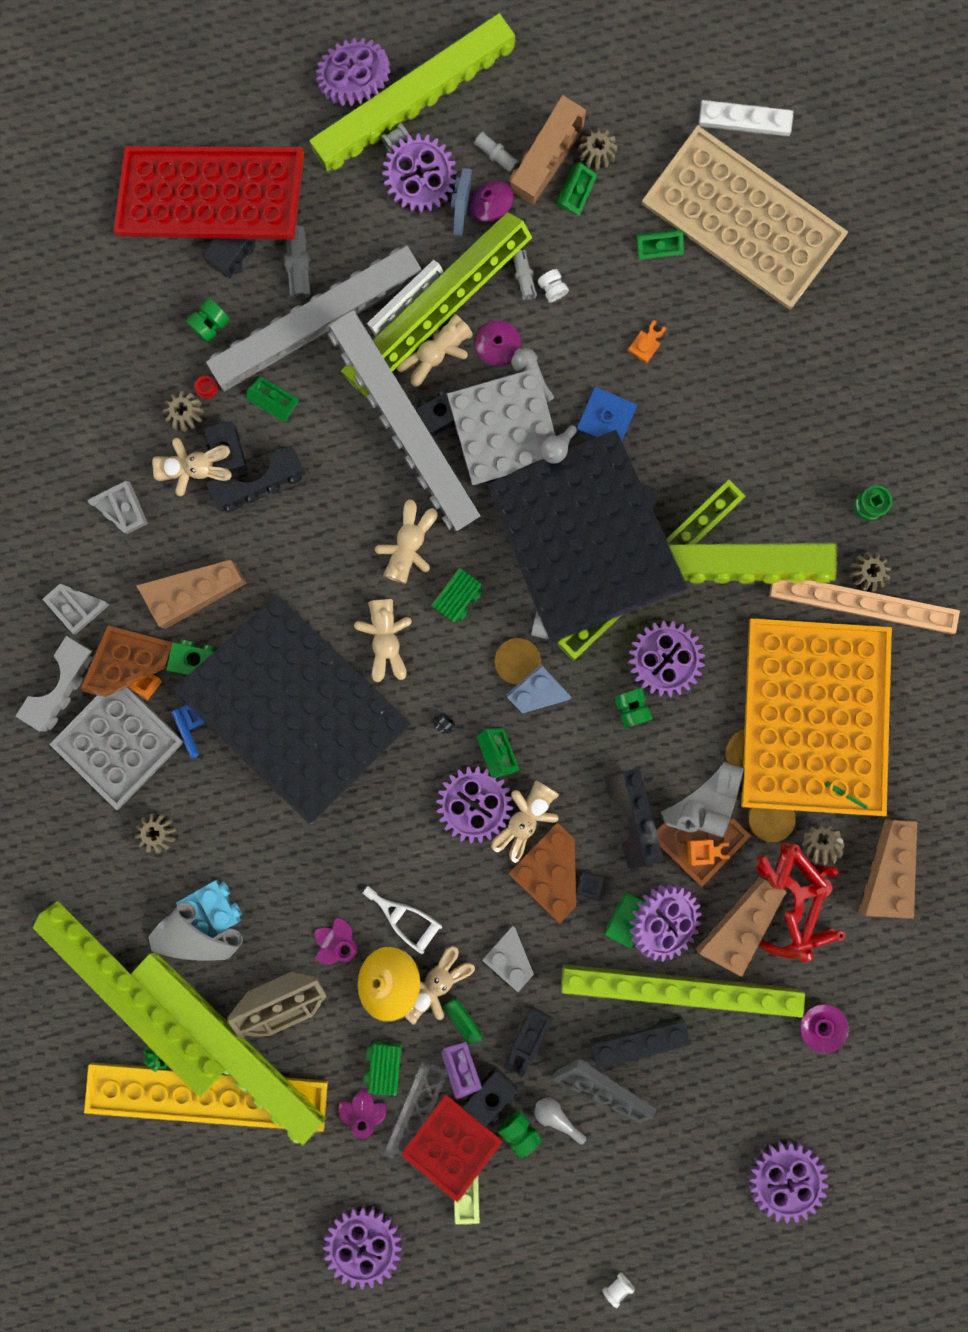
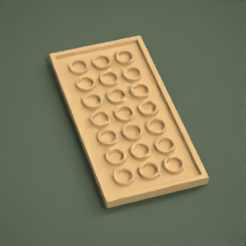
(744, 217)

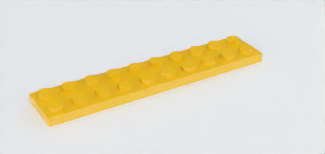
(164, 1095)

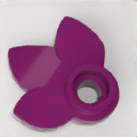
(332, 940)
(360, 1110)

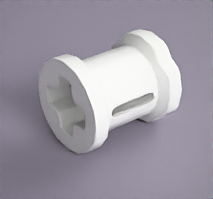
(618, 1290)

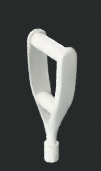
(396, 915)

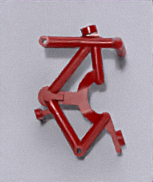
(818, 888)

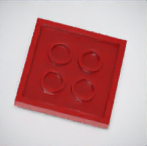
(451, 1148)

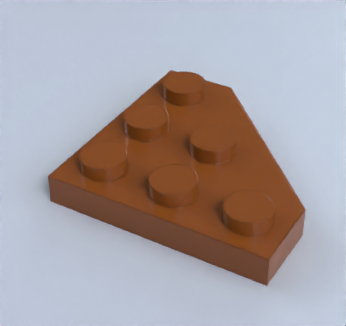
(124, 660)
(674, 843)
(549, 872)

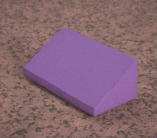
(461, 1070)

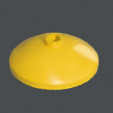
(398, 984)

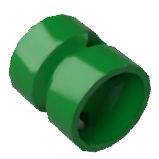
(214, 314)
(872, 503)
(634, 716)
(522, 1137)

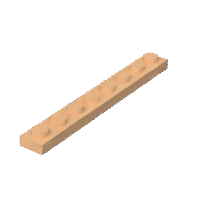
(867, 604)

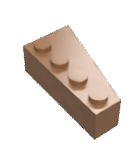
(548, 150)
(188, 592)
(892, 875)
(742, 928)

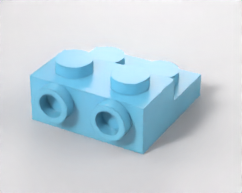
(213, 908)

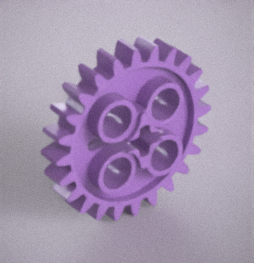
(353, 71)
(412, 152)
(682, 673)
(462, 822)
(652, 932)
(790, 1204)
(351, 1265)

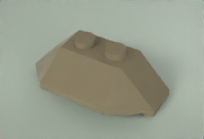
(277, 1005)

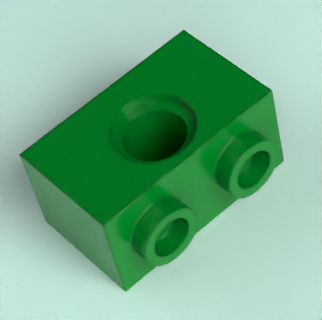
(181, 656)

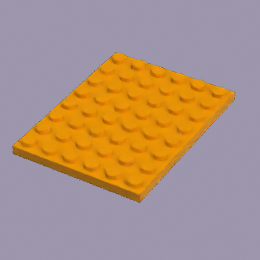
(816, 717)

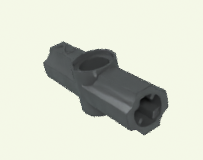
(297, 265)

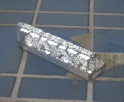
(411, 1101)

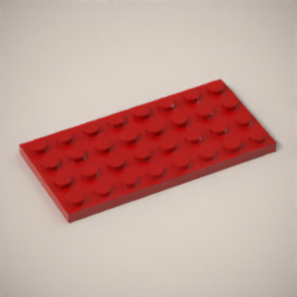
(209, 192)

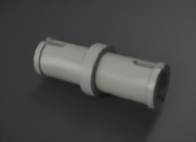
(496, 152)
(524, 275)

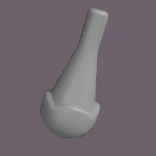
(525, 360)
(556, 447)
(549, 1113)

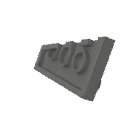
(604, 1090)

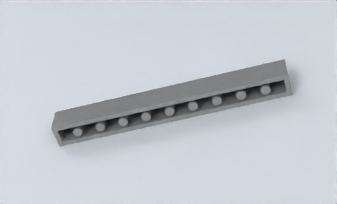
(313, 319)
(403, 420)

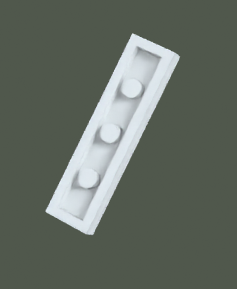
(746, 118)
(405, 297)

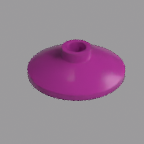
(491, 201)
(495, 353)
(832, 1037)

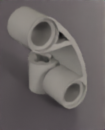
(710, 805)
(181, 940)

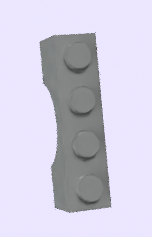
(73, 661)

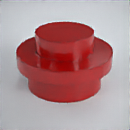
(206, 387)

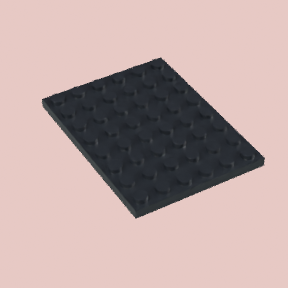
(586, 537)
(292, 708)

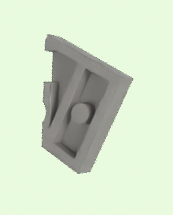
(121, 507)
(74, 607)
(510, 960)

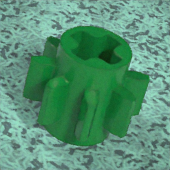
(152, 1060)

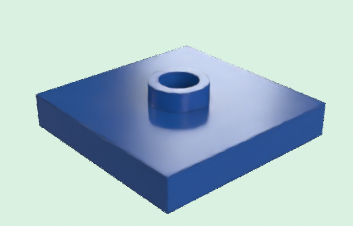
(606, 413)

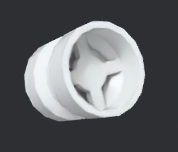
(553, 285)

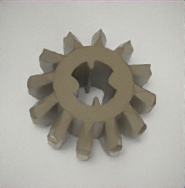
(597, 156)
(188, 417)
(871, 581)
(155, 842)
(823, 845)

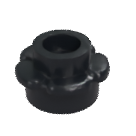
(443, 723)

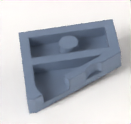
(460, 199)
(537, 691)

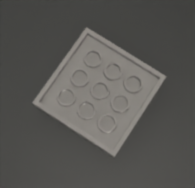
(501, 424)
(117, 744)

